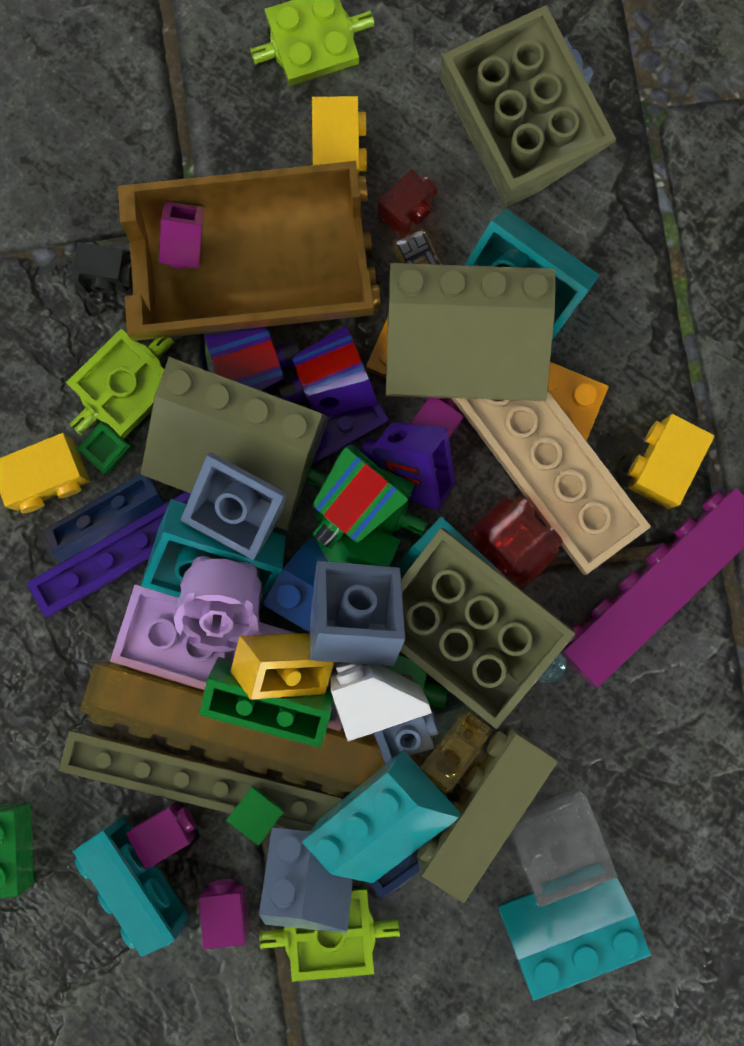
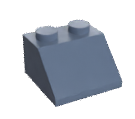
(233, 506)
(356, 614)
(300, 889)

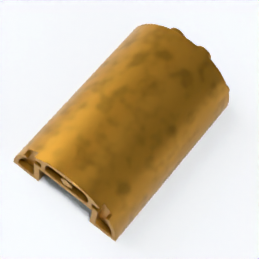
(271, 252)

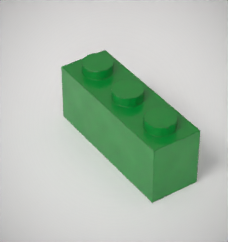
(291, 718)

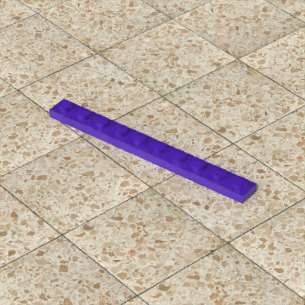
(133, 543)

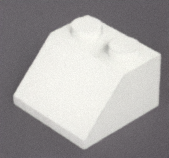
(374, 698)

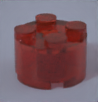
(516, 540)

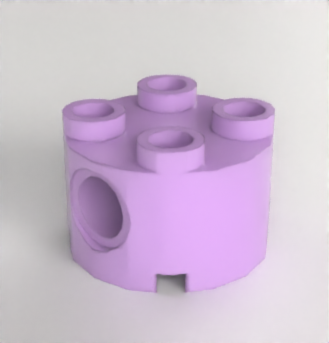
(218, 603)

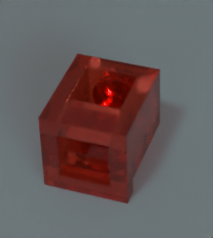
(407, 202)

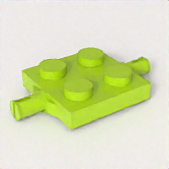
(311, 38)
(119, 383)
(330, 953)

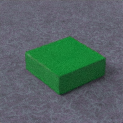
(104, 448)
(255, 815)

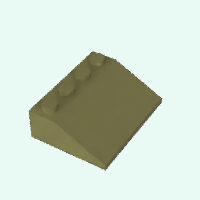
(525, 104)
(469, 331)
(247, 427)
(476, 629)

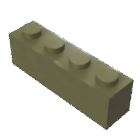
(489, 811)

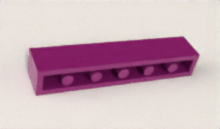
(659, 589)

